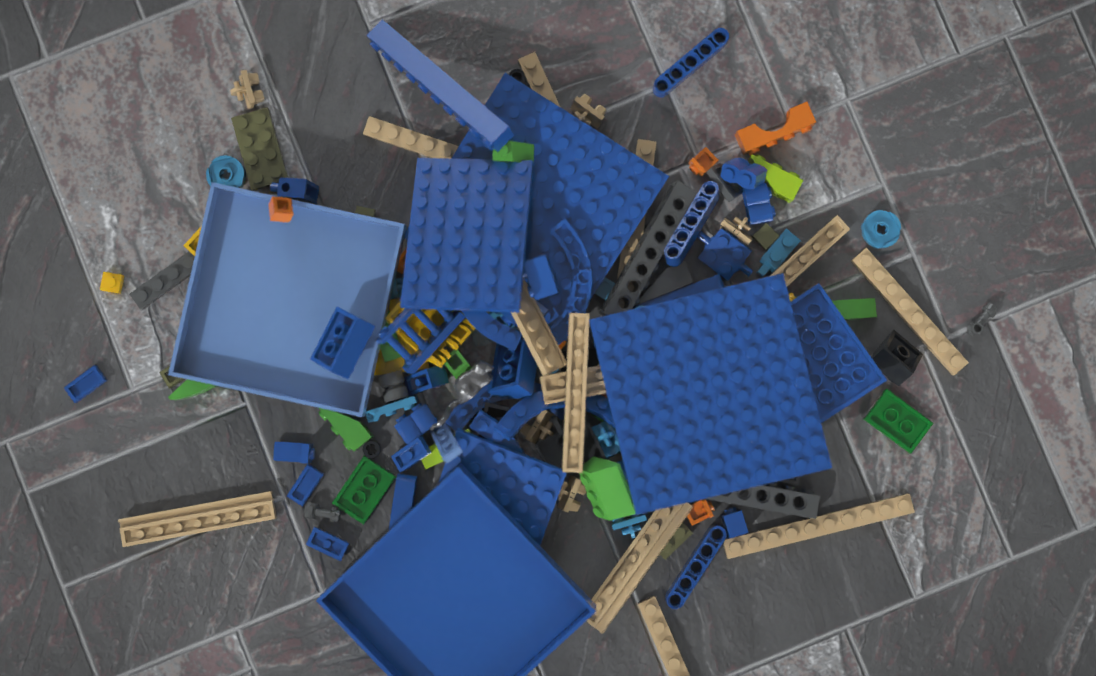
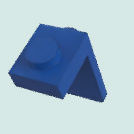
(294, 452)

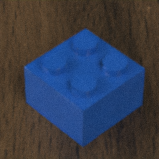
(540, 277)

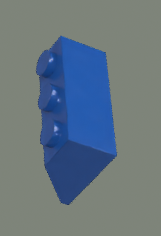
(342, 343)
(513, 371)

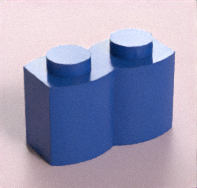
(742, 172)
(758, 205)
(415, 424)

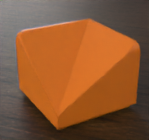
(280, 209)

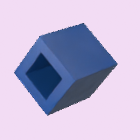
(734, 522)

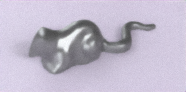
(467, 386)

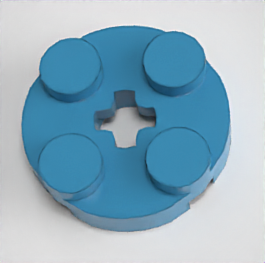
(228, 163)
(881, 218)

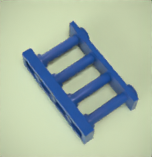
(425, 347)

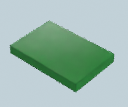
(898, 421)
(364, 489)

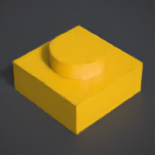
(112, 282)

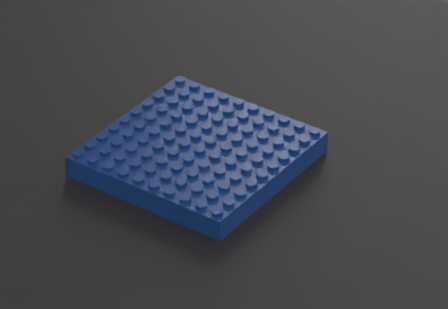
(574, 177)
(710, 394)
(457, 590)

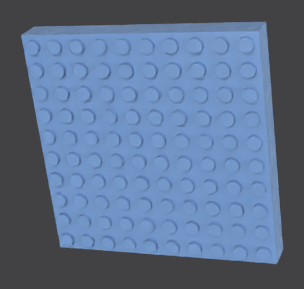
(269, 290)

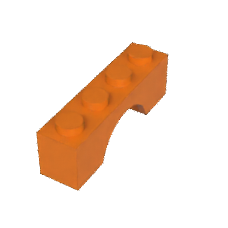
(753, 138)

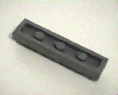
(163, 281)

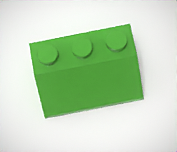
(607, 489)

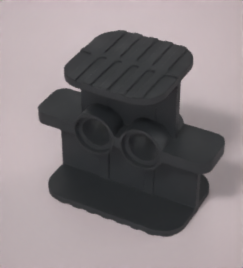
(552, 451)

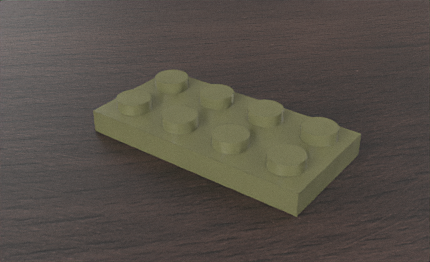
(259, 148)

